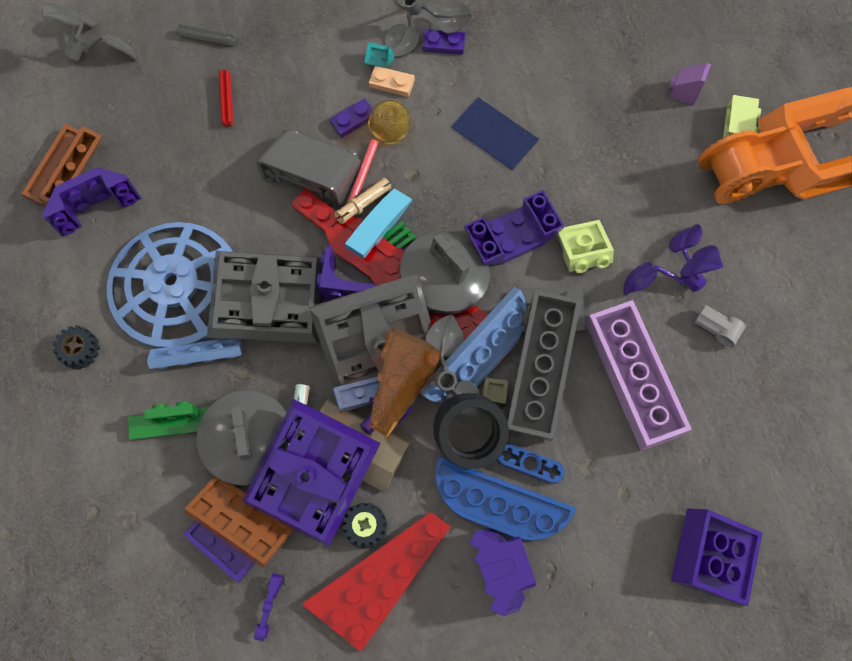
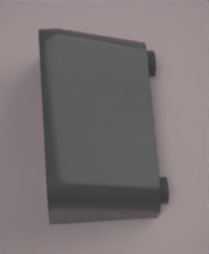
(310, 165)

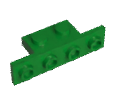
(166, 421)

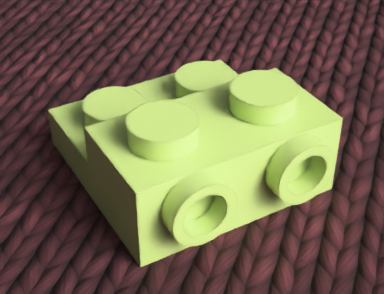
(585, 246)

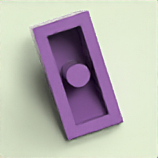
(689, 83)

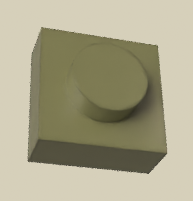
(496, 390)

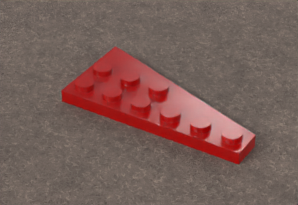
(368, 592)

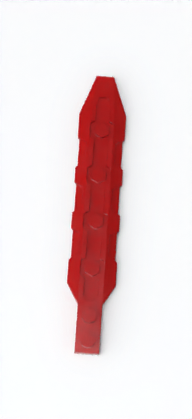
(382, 261)

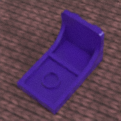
(333, 287)

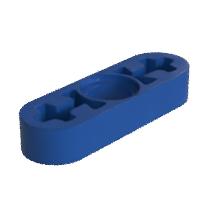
(534, 473)

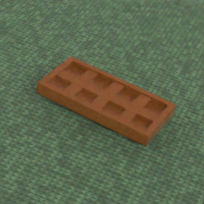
(241, 526)

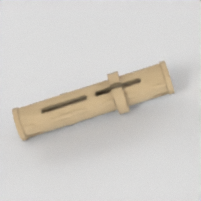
(356, 205)

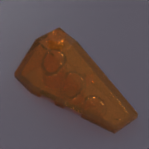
(405, 372)

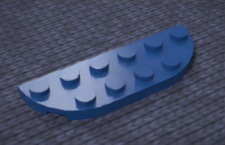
(500, 504)

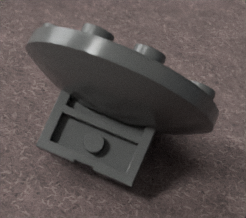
(448, 271)
(238, 434)

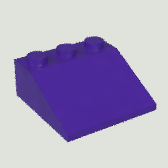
(717, 556)

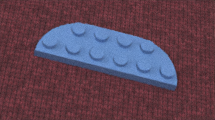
(485, 345)

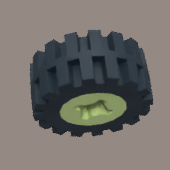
(372, 529)

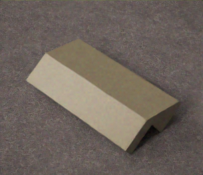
(388, 456)

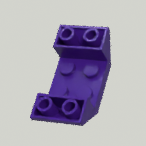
(84, 192)
(515, 231)

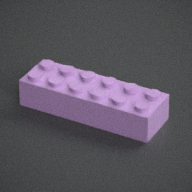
(637, 375)

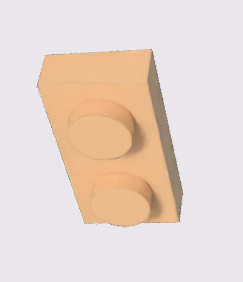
(391, 81)

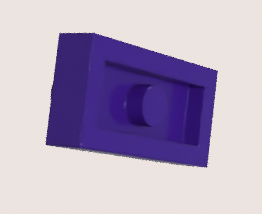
(440, 42)
(351, 118)

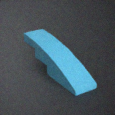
(377, 223)

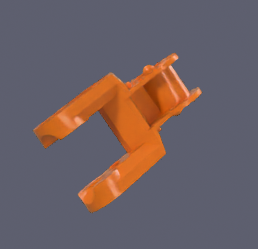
(781, 152)

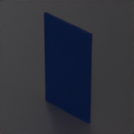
(495, 133)

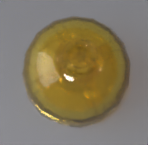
(389, 121)

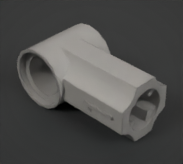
(725, 328)

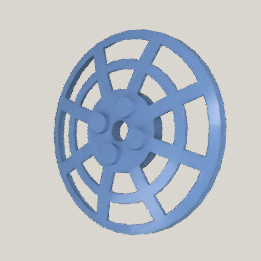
(155, 284)

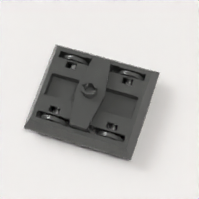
(264, 291)
(357, 349)

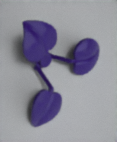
(702, 261)

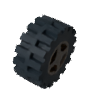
(71, 340)

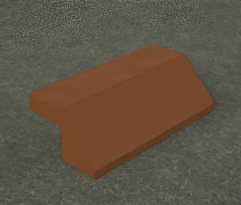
(62, 162)

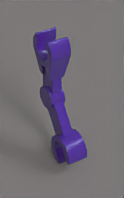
(274, 587)

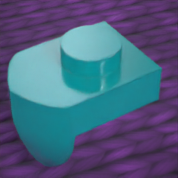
(378, 55)

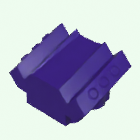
(503, 569)

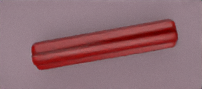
(225, 98)

